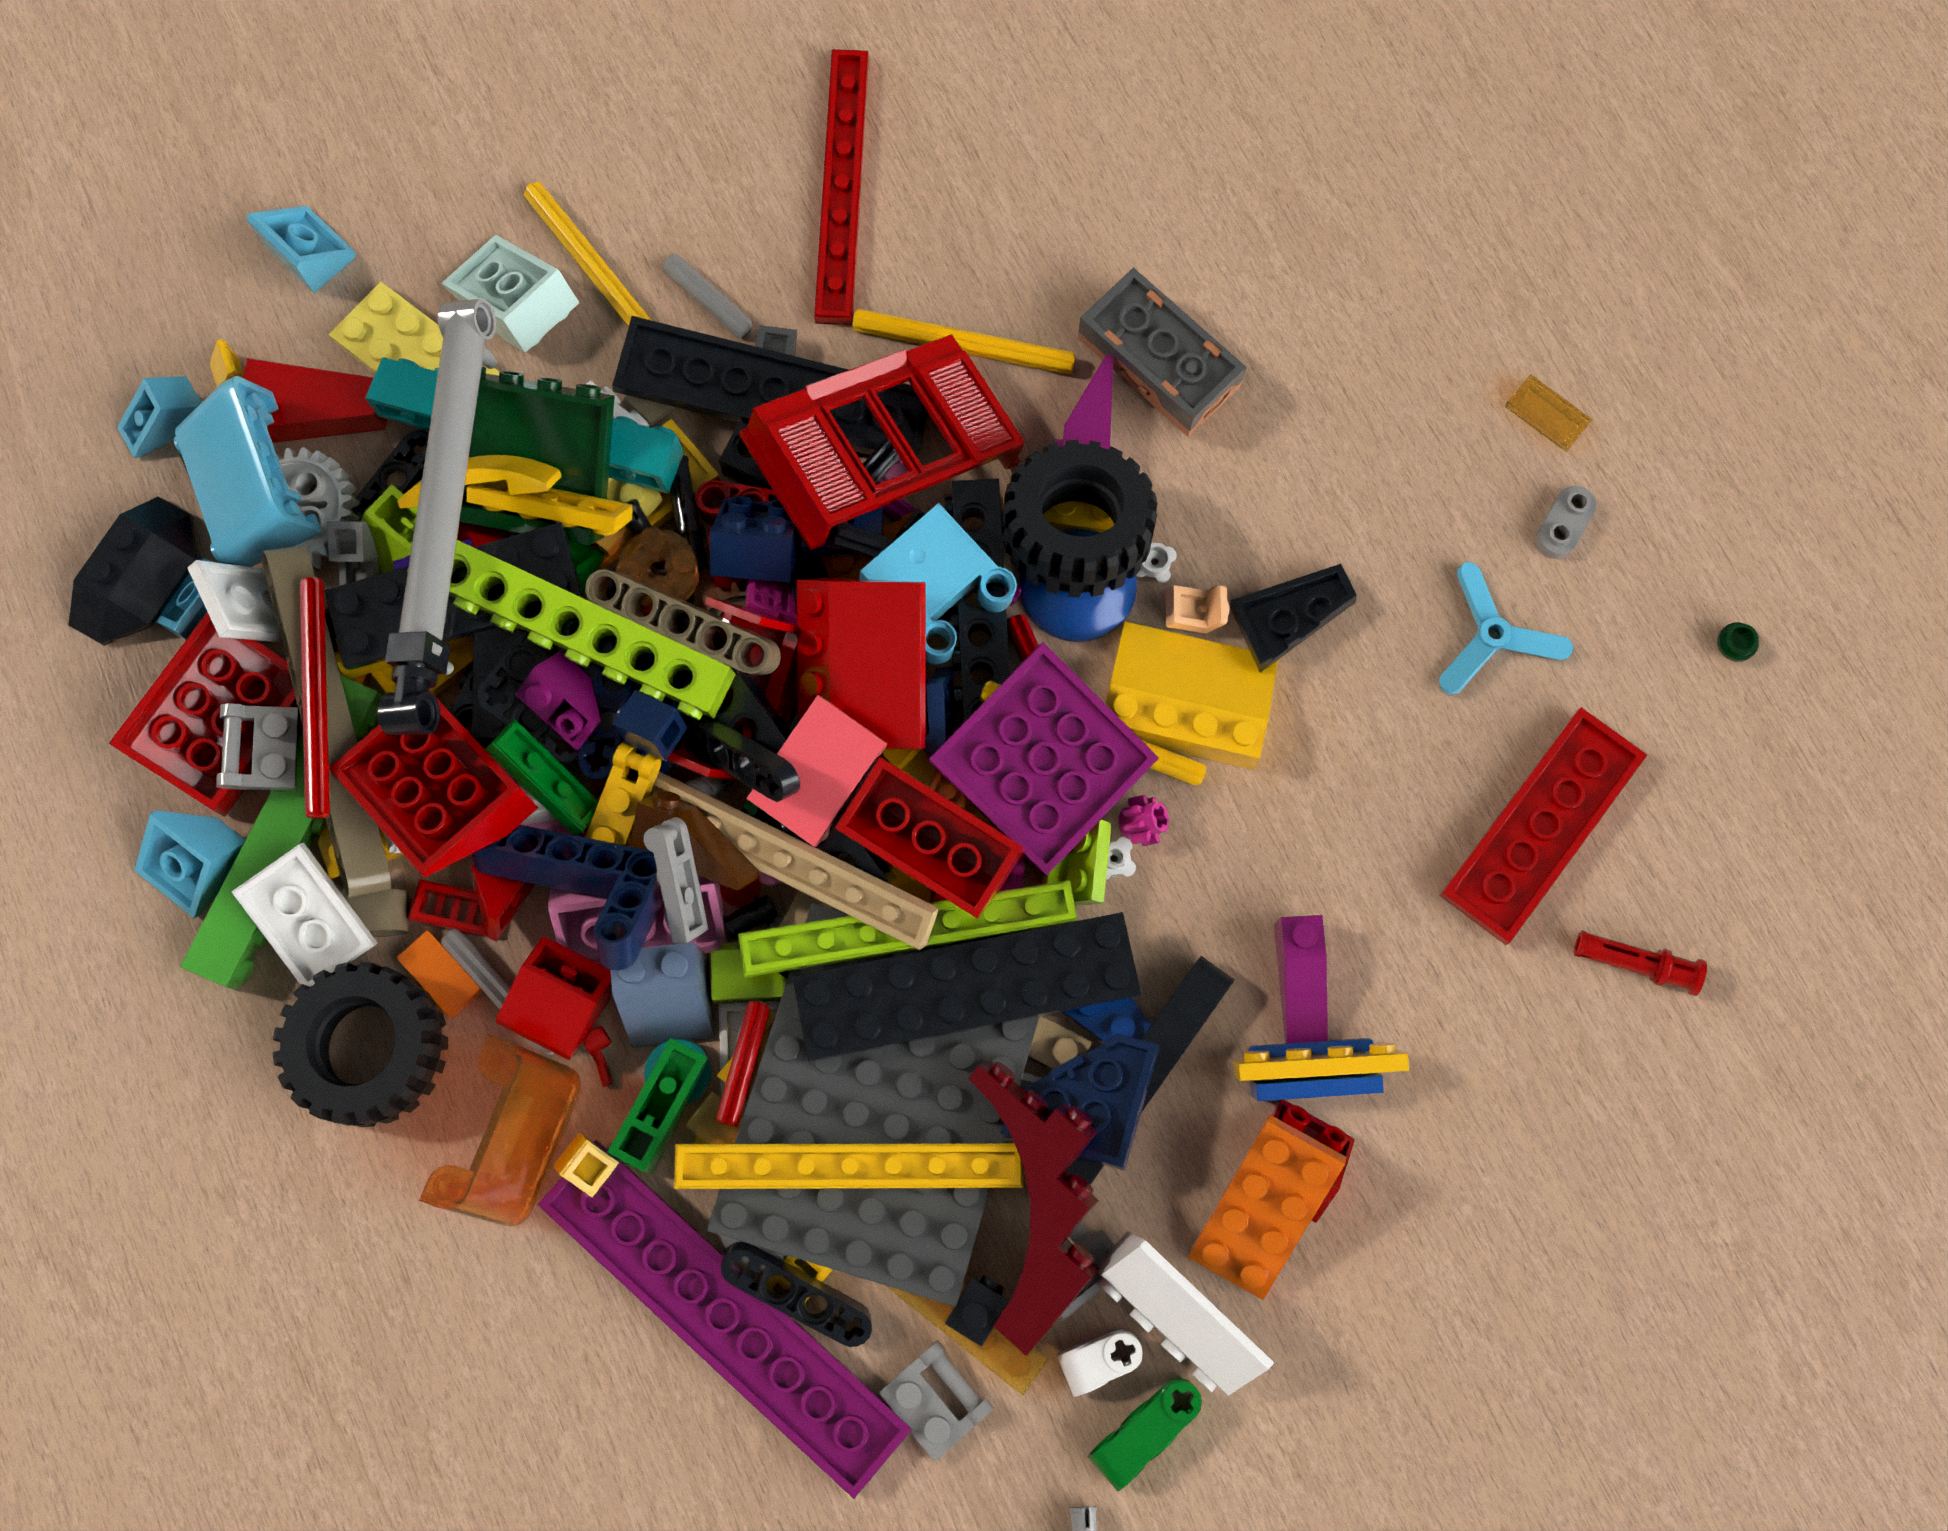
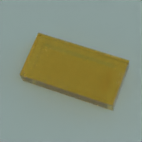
(1548, 413)

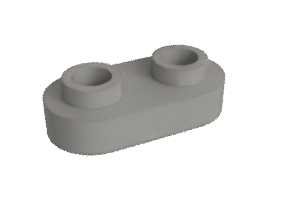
(1566, 519)

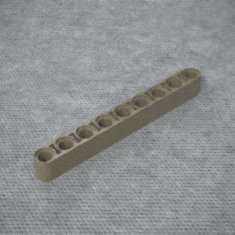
(351, 829)

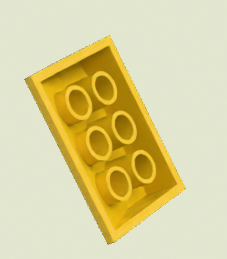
(1191, 695)

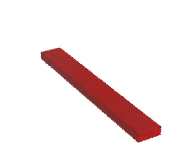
(841, 187)

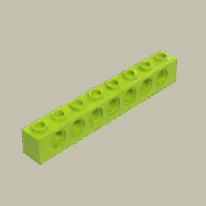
(700, 697)

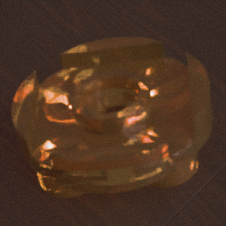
(653, 547)

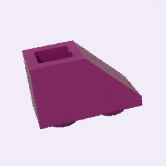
(562, 698)

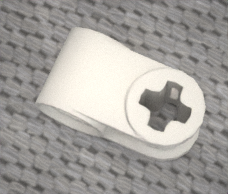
(1091, 1365)

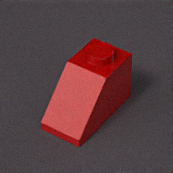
(498, 900)

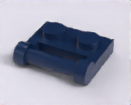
(940, 708)

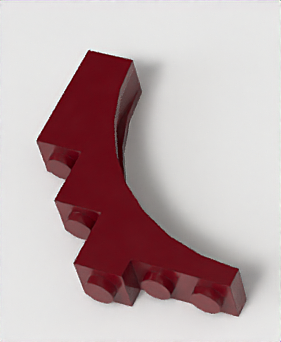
(1047, 1146)

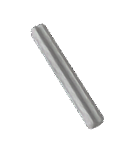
(481, 972)

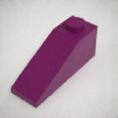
(1093, 411)
(1302, 977)

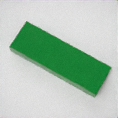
(543, 777)

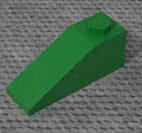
(658, 1107)

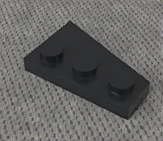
(1290, 612)

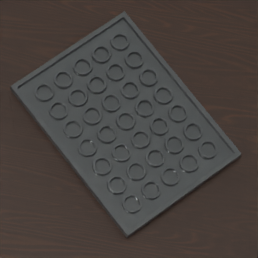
(874, 1096)

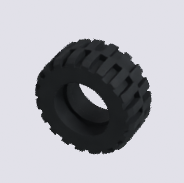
(1088, 476)
(311, 1024)

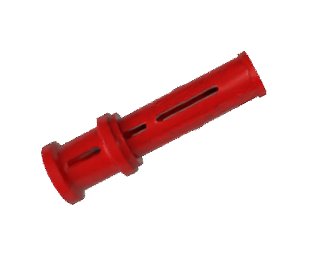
(1659, 965)

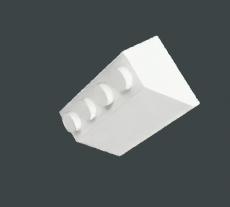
(1181, 1314)

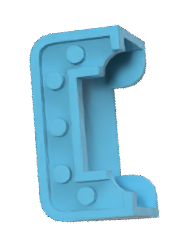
(240, 475)

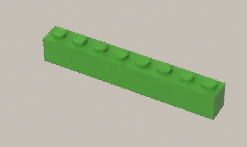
(228, 934)

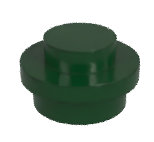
(1738, 641)

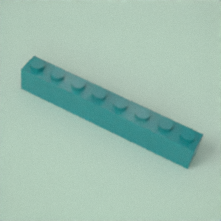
(637, 453)

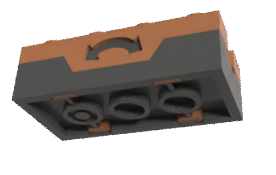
(1161, 352)

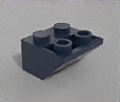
(753, 541)

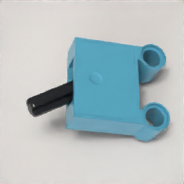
(934, 553)

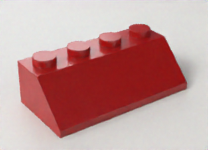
(930, 838)

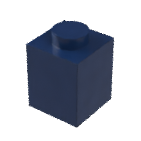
(649, 725)

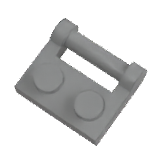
(273, 748)
(925, 1411)

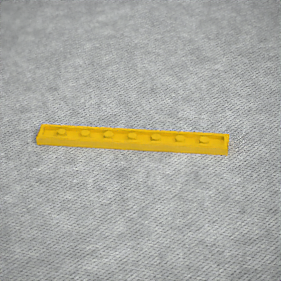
(847, 1166)

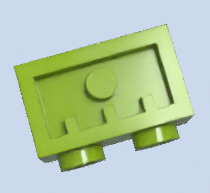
(1086, 866)

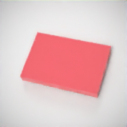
(831, 760)

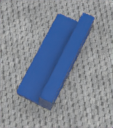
(1320, 1085)

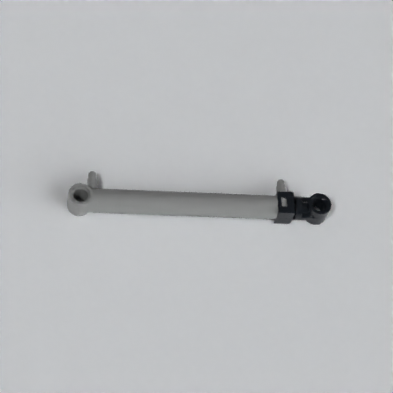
(418, 647)

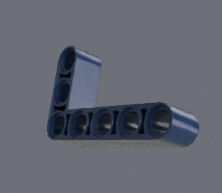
(586, 867)

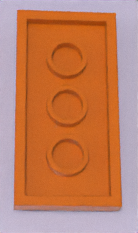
(1266, 1207)

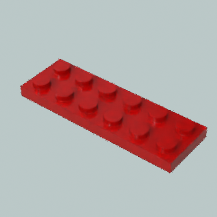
(1543, 826)

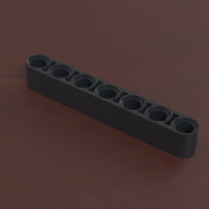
(1174, 1032)

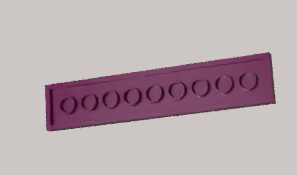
(740, 1337)

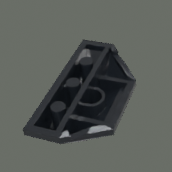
(133, 572)

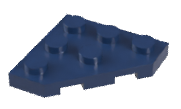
(1109, 1088)

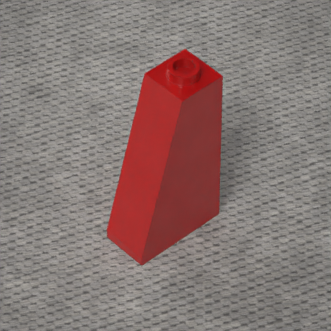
(314, 401)

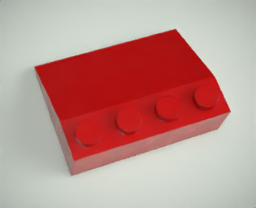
(865, 654)
(179, 722)
(433, 792)

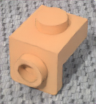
(1196, 608)

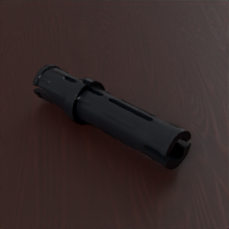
(688, 513)

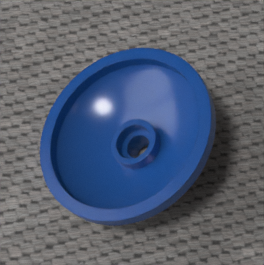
(1074, 617)

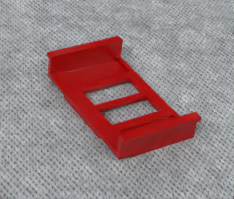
(820, 472)

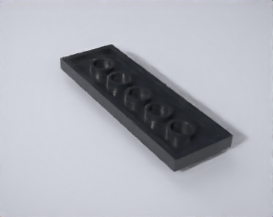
(372, 607)

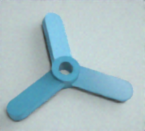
(1483, 645)

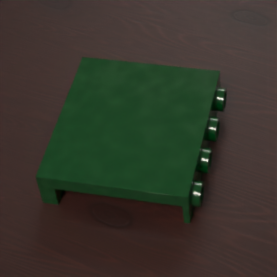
(547, 425)

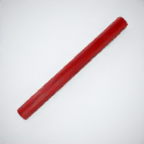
(314, 698)

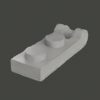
(677, 879)

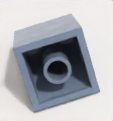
(665, 995)

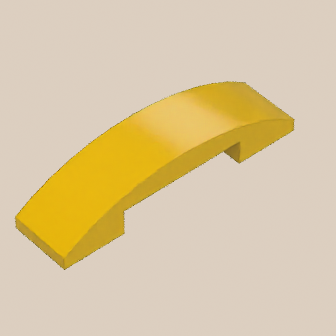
(520, 473)

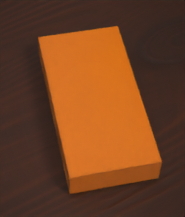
(439, 974)

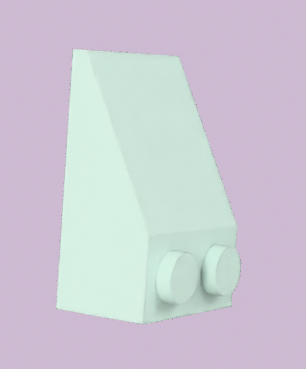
(521, 288)

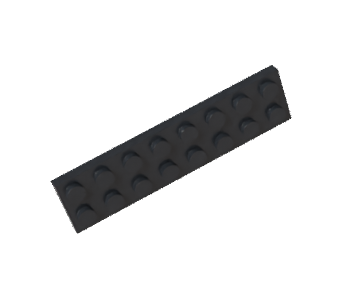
(734, 377)
(965, 986)

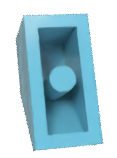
(156, 412)

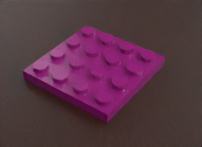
(1043, 758)

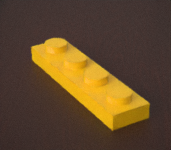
(570, 508)
(1338, 1061)

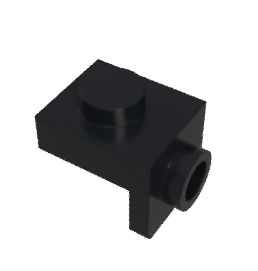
(978, 1309)

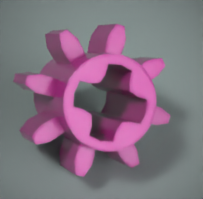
(1143, 820)

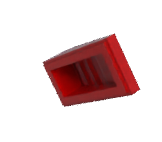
(435, 920)

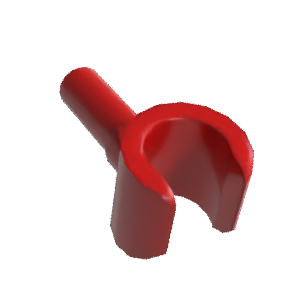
(595, 1042)

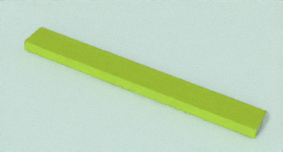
(851, 939)

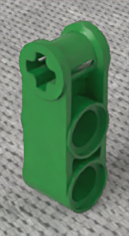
(1145, 1433)

